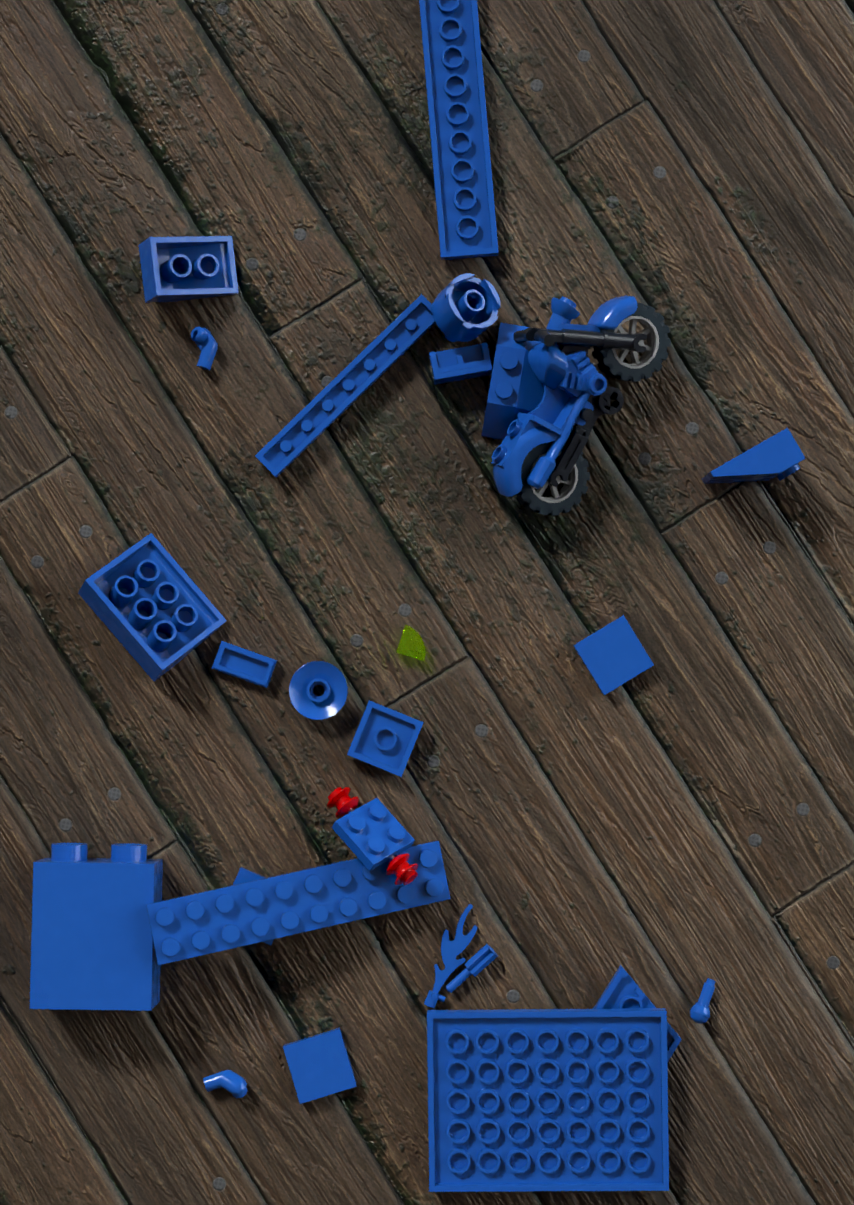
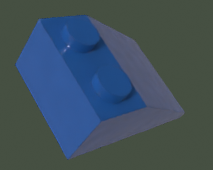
(187, 268)
(763, 462)

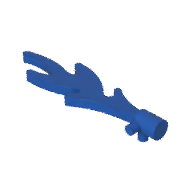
(449, 951)

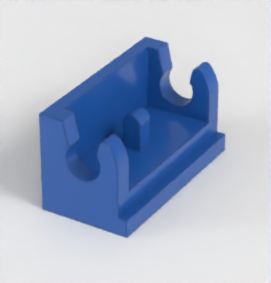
(460, 363)

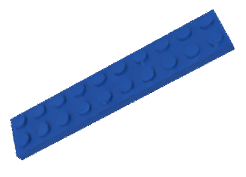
(458, 129)
(291, 904)

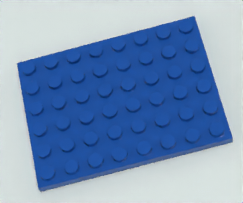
(548, 1100)

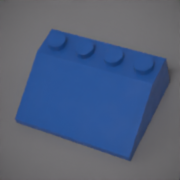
(151, 606)

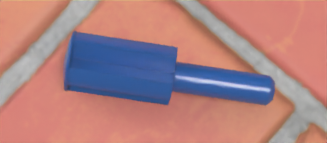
(473, 966)

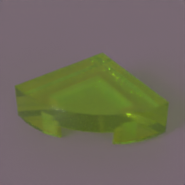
(411, 644)

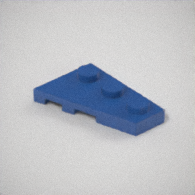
(626, 994)

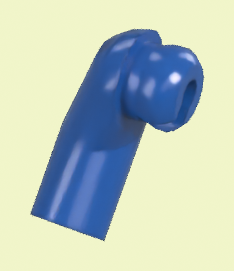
(207, 346)
(228, 1080)

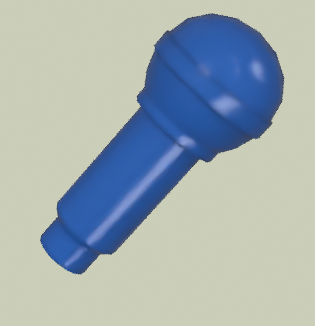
(700, 1011)

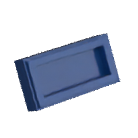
(244, 664)

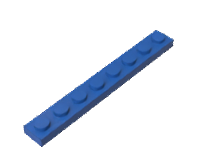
(347, 387)

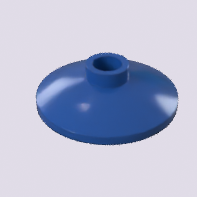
(302, 688)

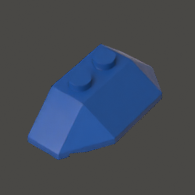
(512, 383)

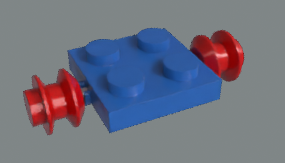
(373, 834)

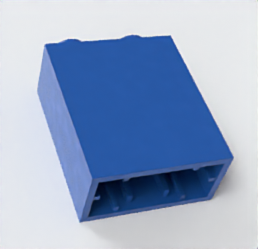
(94, 929)

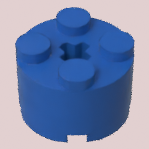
(466, 308)

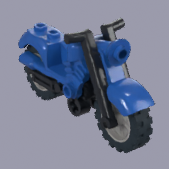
(550, 439)

